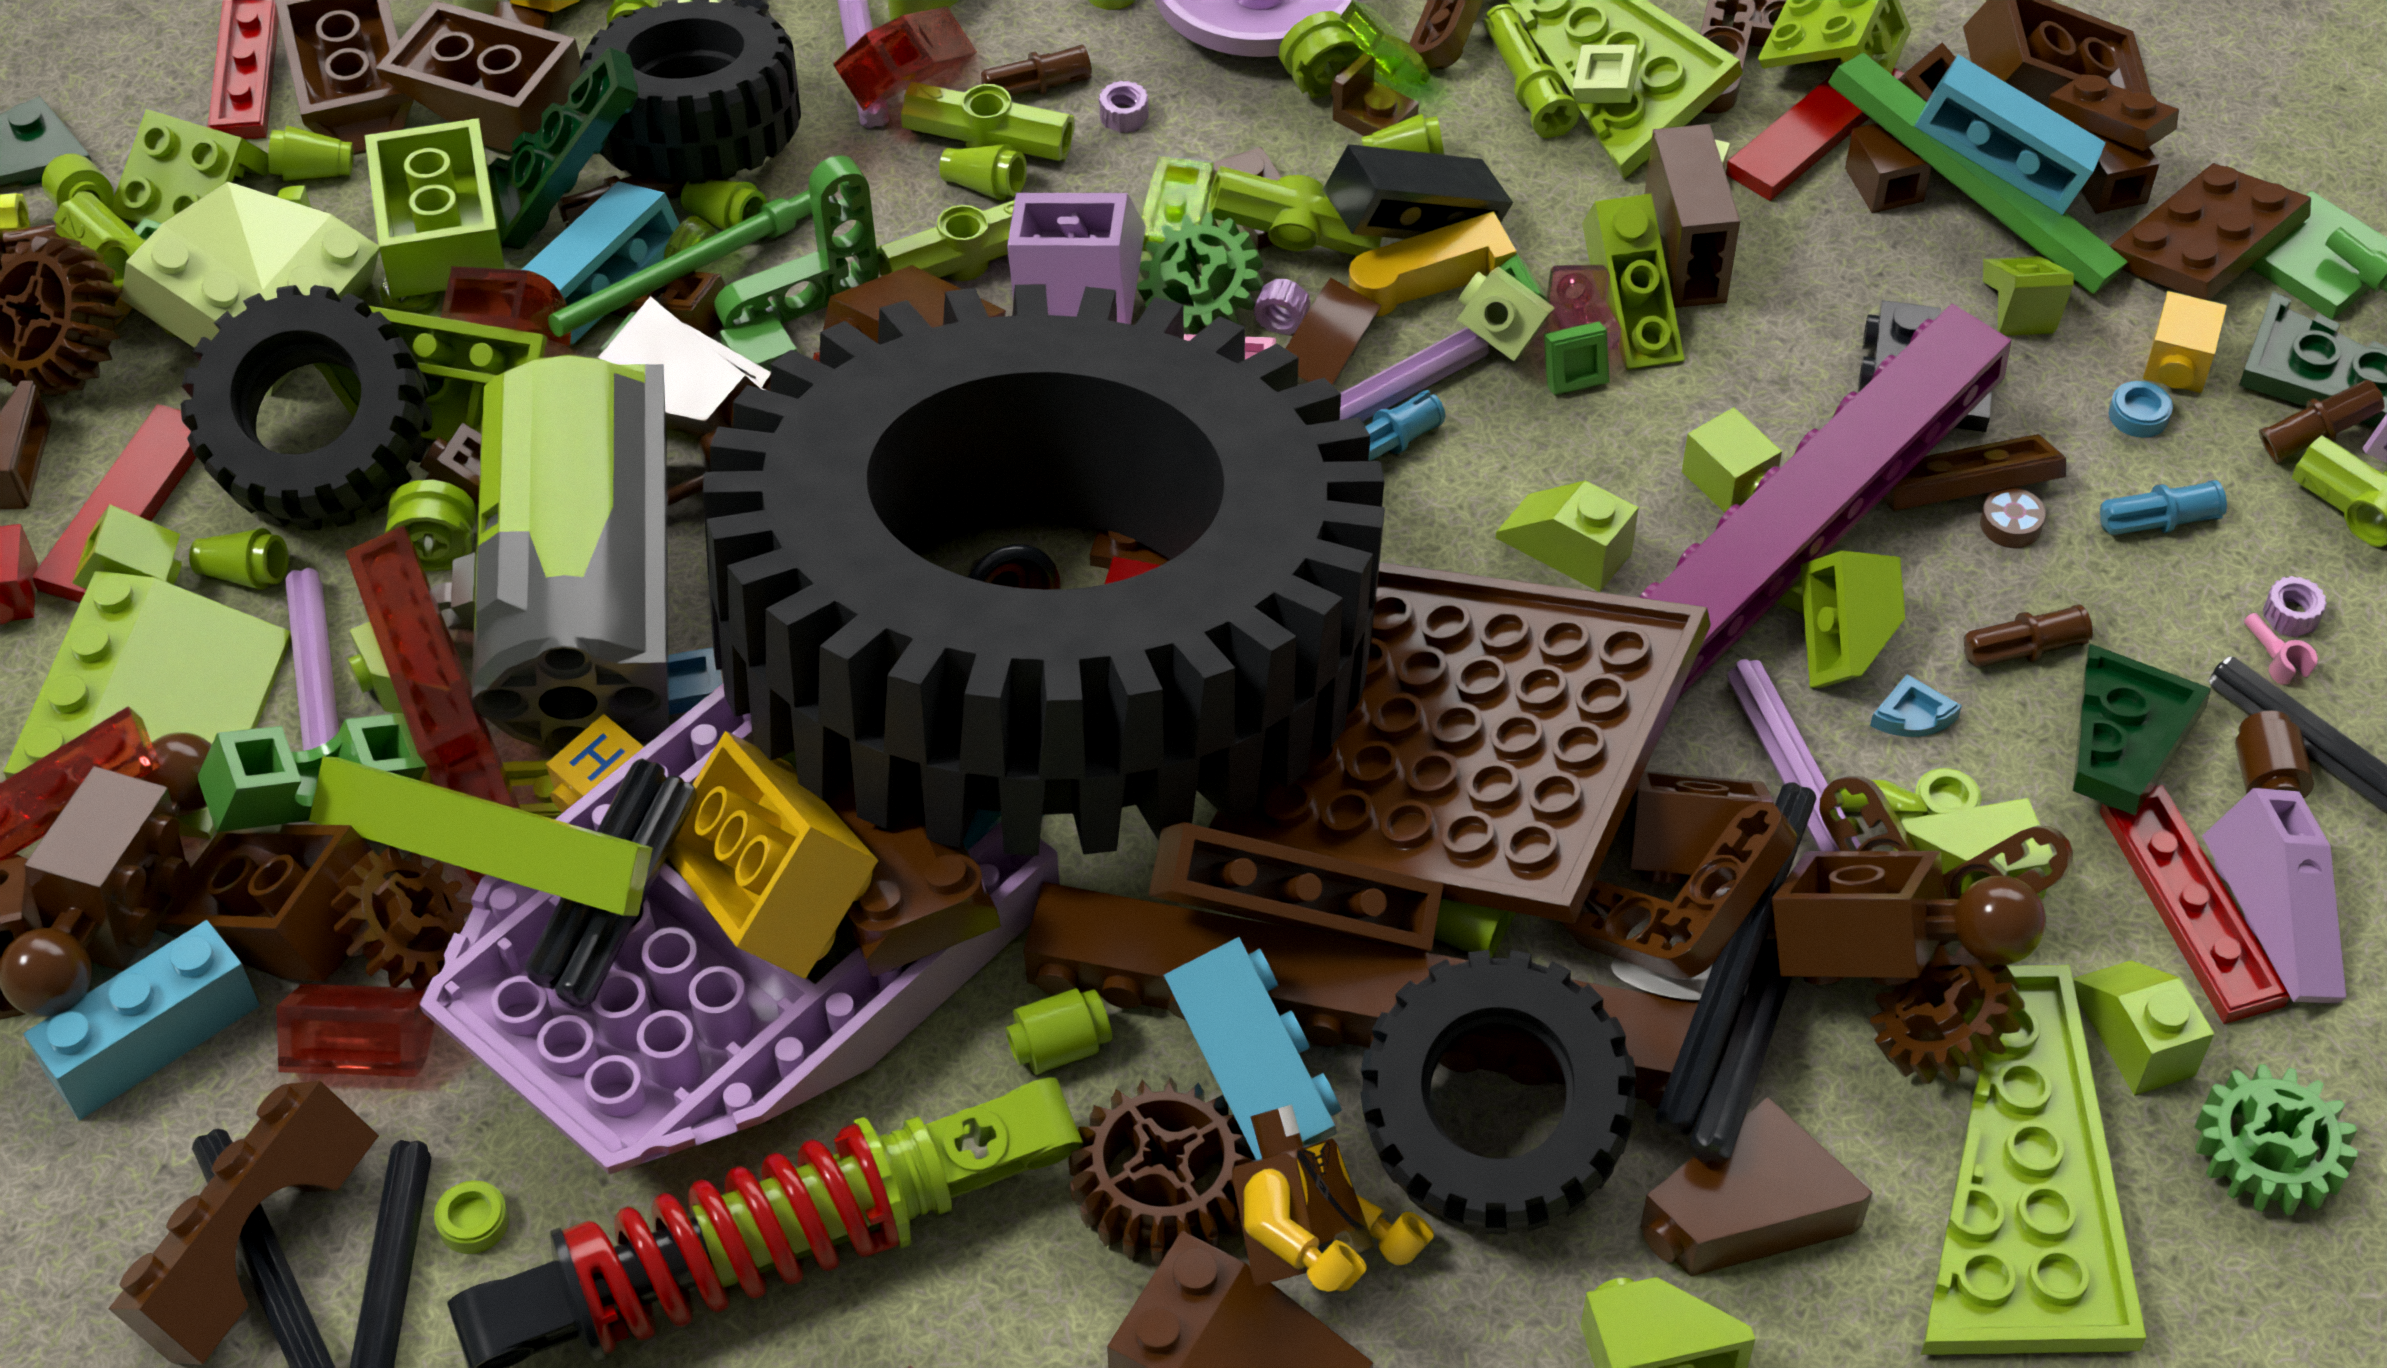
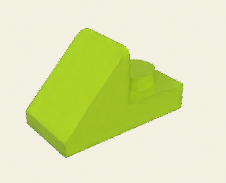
(2029, 293)

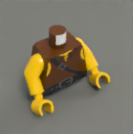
(1305, 1214)

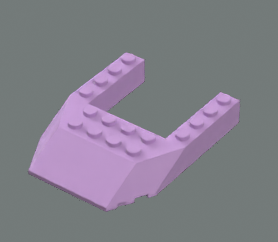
(687, 1024)

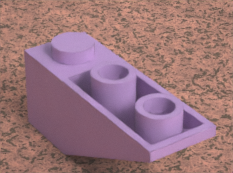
(2286, 887)

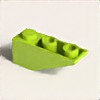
(1628, 243)

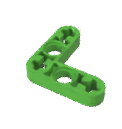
(824, 269)

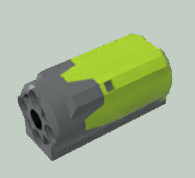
(572, 551)

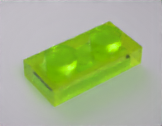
(1176, 190)

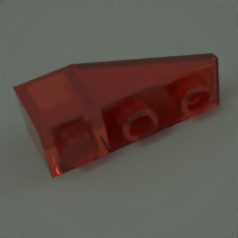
(902, 52)

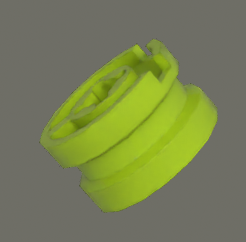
(1317, 51)
(437, 519)

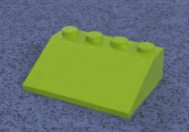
(163, 655)

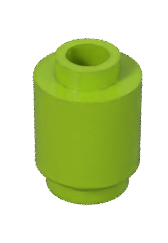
(74, 174)
(1058, 1030)

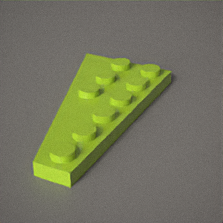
(1674, 77)
(2035, 1212)

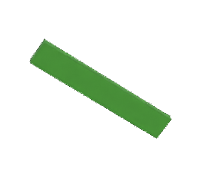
(2050, 233)

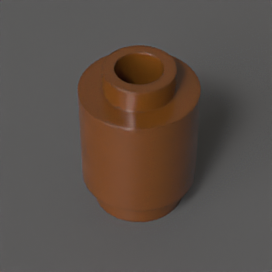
(2273, 754)

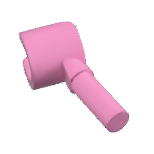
(2283, 653)

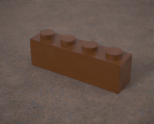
(1294, 887)

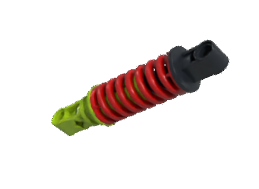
(855, 1195)

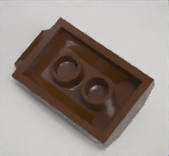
(333, 65)
(919, 890)

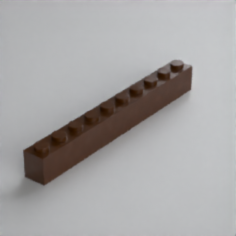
(1325, 979)

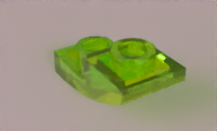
(1377, 37)

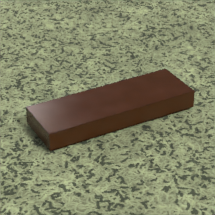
(1977, 471)

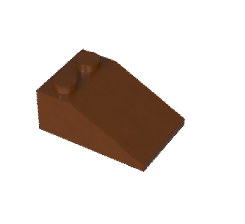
(2048, 45)
(483, 69)
(272, 896)
(1211, 1315)

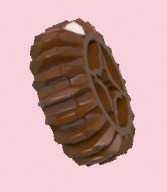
(55, 314)
(1148, 1202)

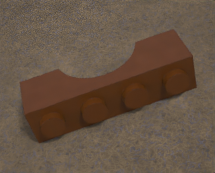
(189, 1287)

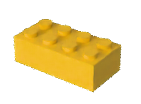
(769, 857)

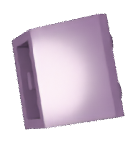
(1076, 244)

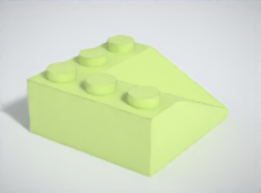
(238, 247)

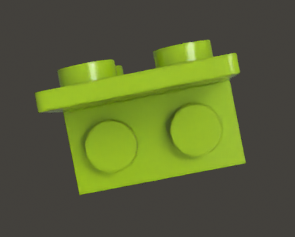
(1837, 29)
(178, 165)

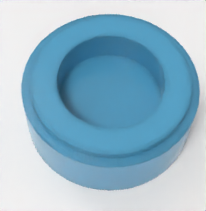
(2140, 409)

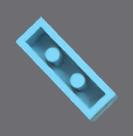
(2010, 134)
(607, 244)
(142, 1019)
(1249, 1043)

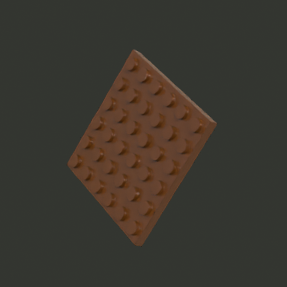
(1490, 738)

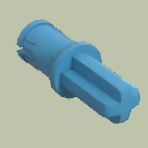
(1396, 427)
(2164, 508)

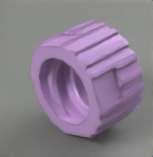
(1123, 94)
(1278, 318)
(2298, 591)

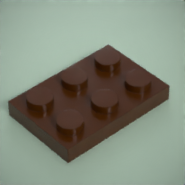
(2211, 231)

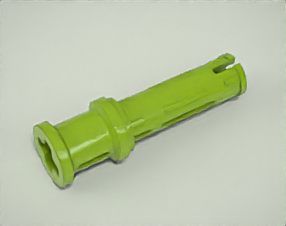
(1536, 83)

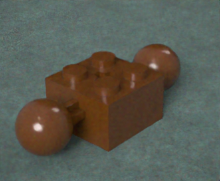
(104, 877)
(1888, 913)

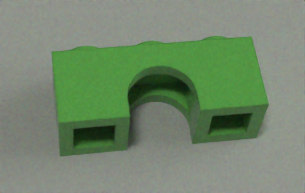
(259, 782)

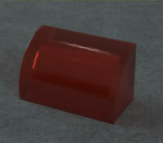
(504, 300)
(353, 1031)

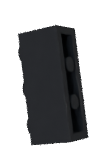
(1410, 191)

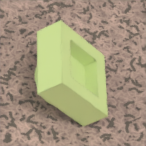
(1606, 74)

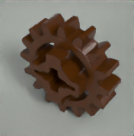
(399, 915)
(1947, 1016)

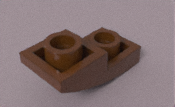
(1331, 332)

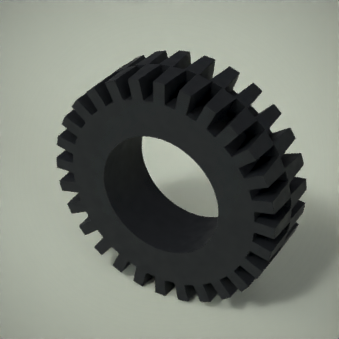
(1038, 693)

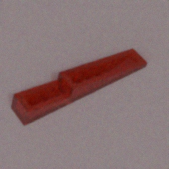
(427, 671)

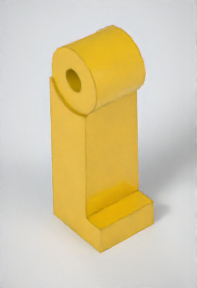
(1430, 262)

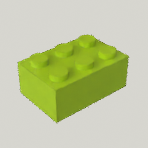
(432, 205)

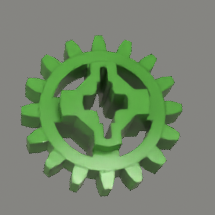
(1224, 277)
(2276, 1139)

